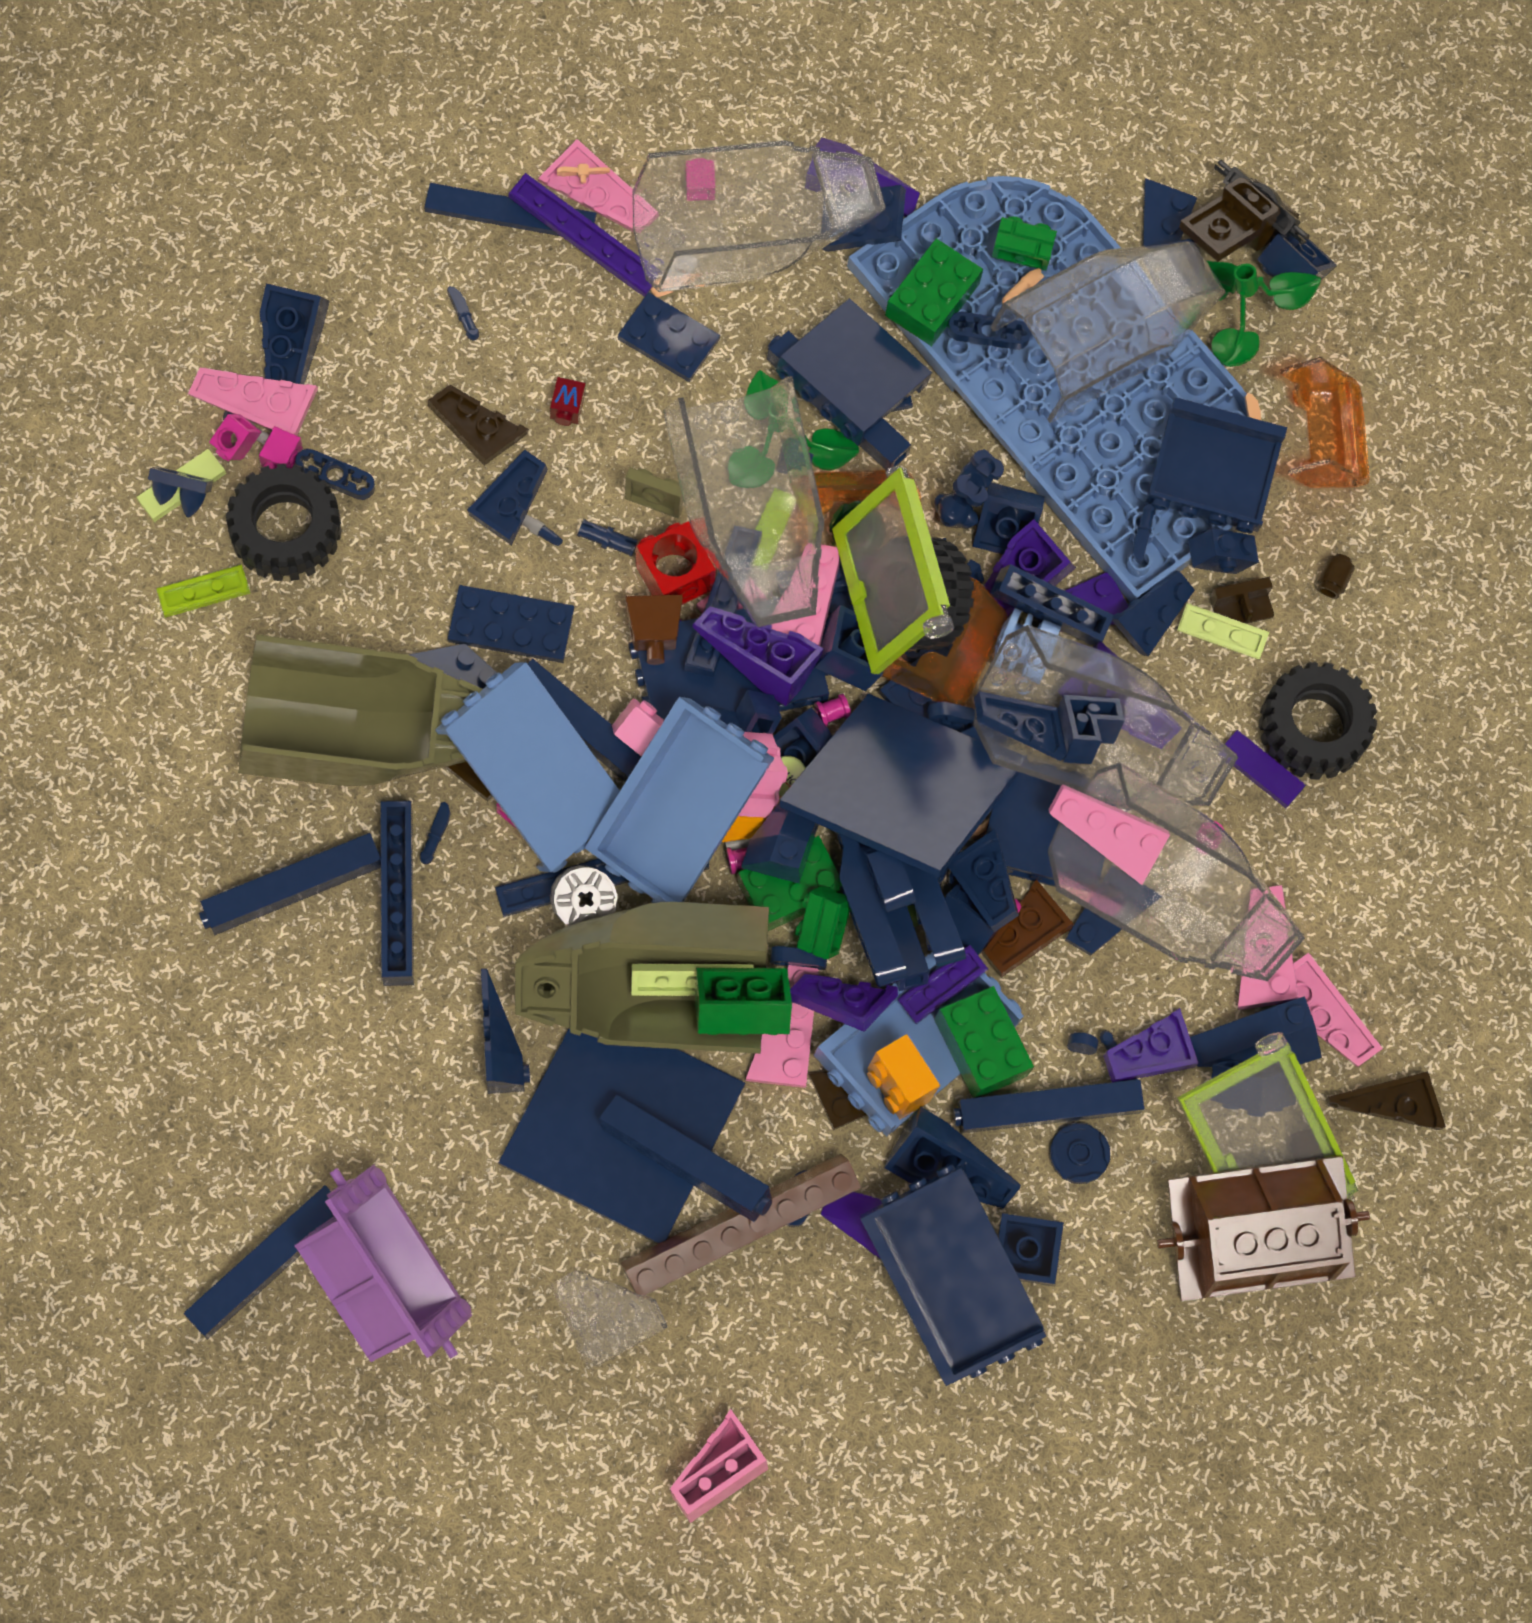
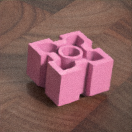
(767, 791)

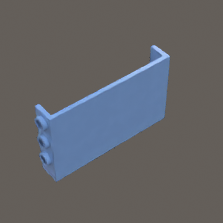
(532, 763)
(679, 802)
(850, 1050)

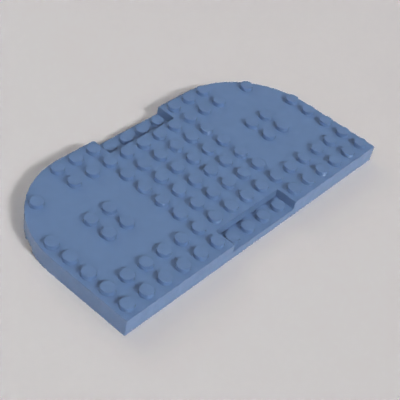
(1097, 457)

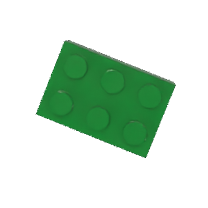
(933, 292)
(787, 897)
(743, 1001)
(983, 1042)

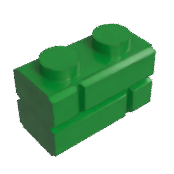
(1024, 243)
(823, 922)

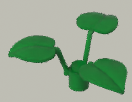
(1289, 290)
(828, 445)

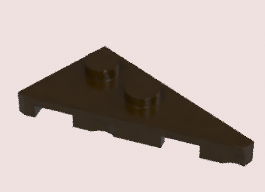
(1401, 1100)

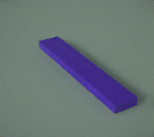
(580, 232)

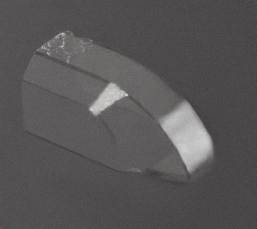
(745, 210)
(1114, 315)
(752, 498)
(1156, 738)
(1200, 895)

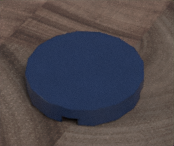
(1079, 1153)

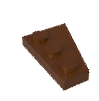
(1035, 928)

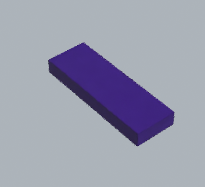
(1264, 770)
(942, 986)

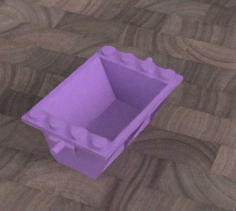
(382, 1271)

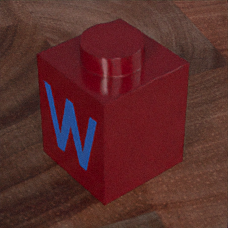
(567, 401)

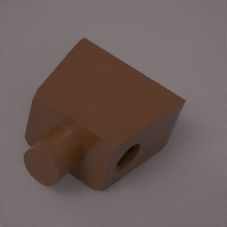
(654, 624)

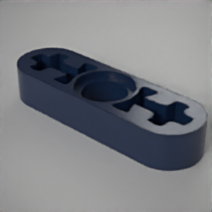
(979, 338)
(331, 463)

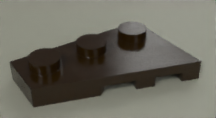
(477, 427)
(835, 1101)

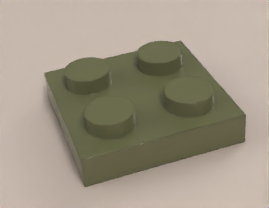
(654, 492)

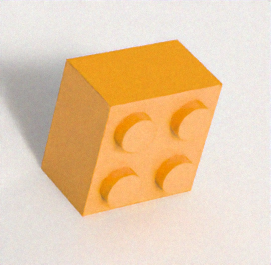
(902, 1077)

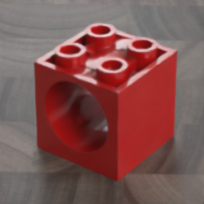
(680, 541)

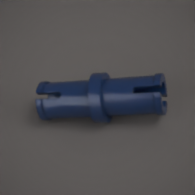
(607, 537)

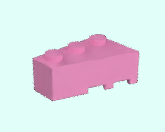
(637, 725)
(719, 1469)

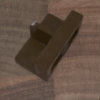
(1244, 601)

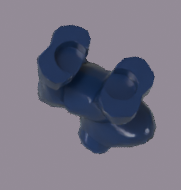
(968, 491)

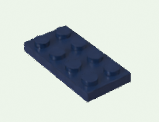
(511, 624)

